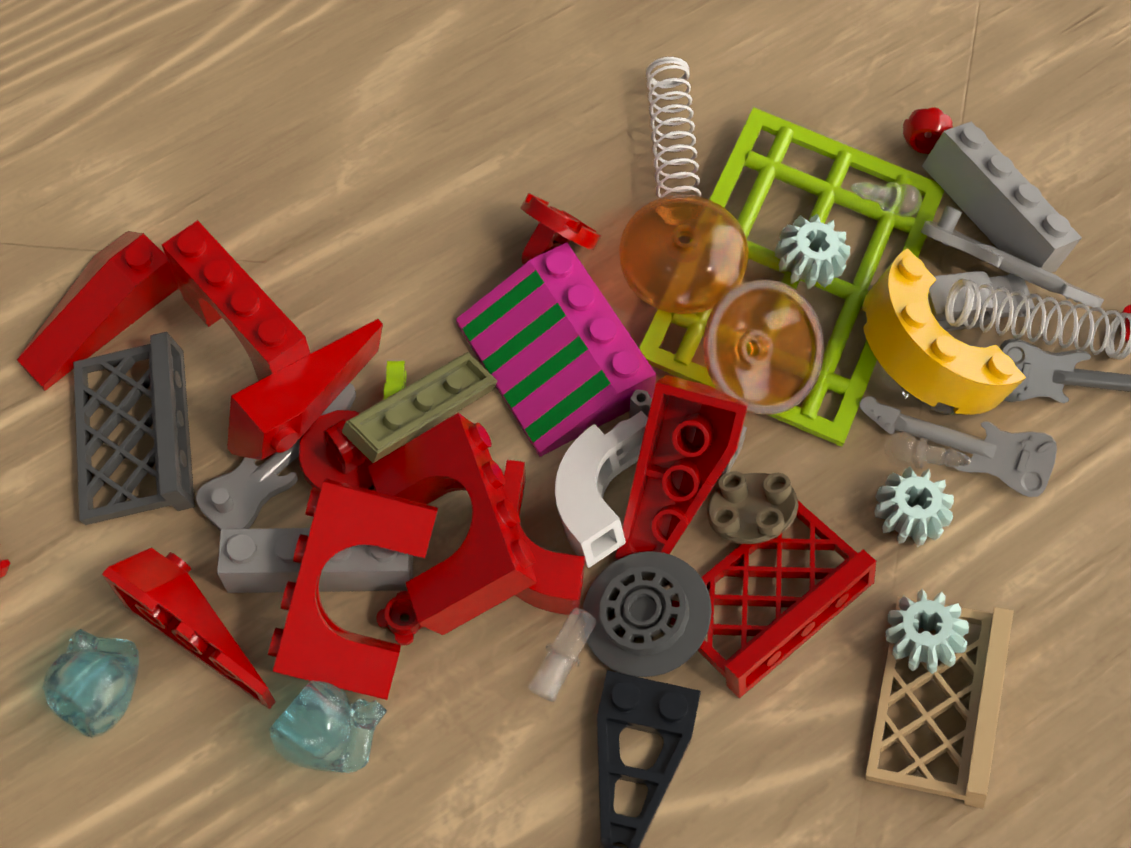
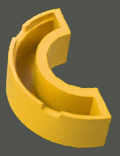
(922, 353)

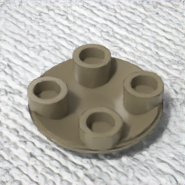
(752, 507)

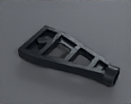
(649, 708)

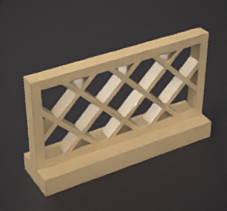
(980, 717)

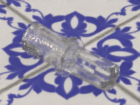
(563, 654)

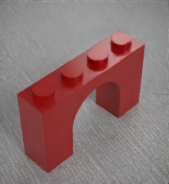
(222, 289)
(493, 557)
(311, 642)

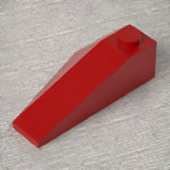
(102, 302)
(286, 403)
(682, 455)
(171, 602)

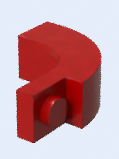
(557, 574)

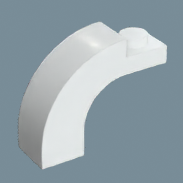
(582, 480)

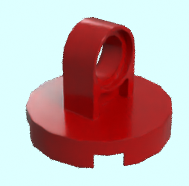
(554, 229)
(331, 455)

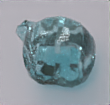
(92, 682)
(325, 730)

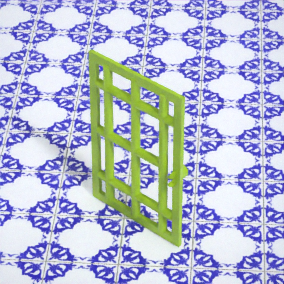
(853, 293)

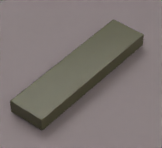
(418, 407)

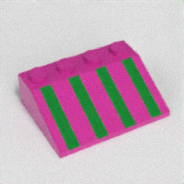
(556, 350)

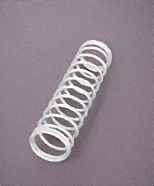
(669, 83)
(1109, 338)

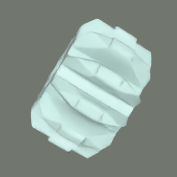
(812, 251)
(914, 506)
(929, 616)

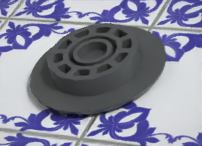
(644, 609)

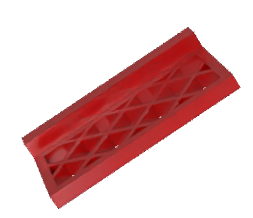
(805, 613)

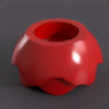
(925, 128)

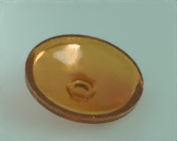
(678, 274)
(783, 341)

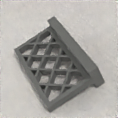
(170, 430)

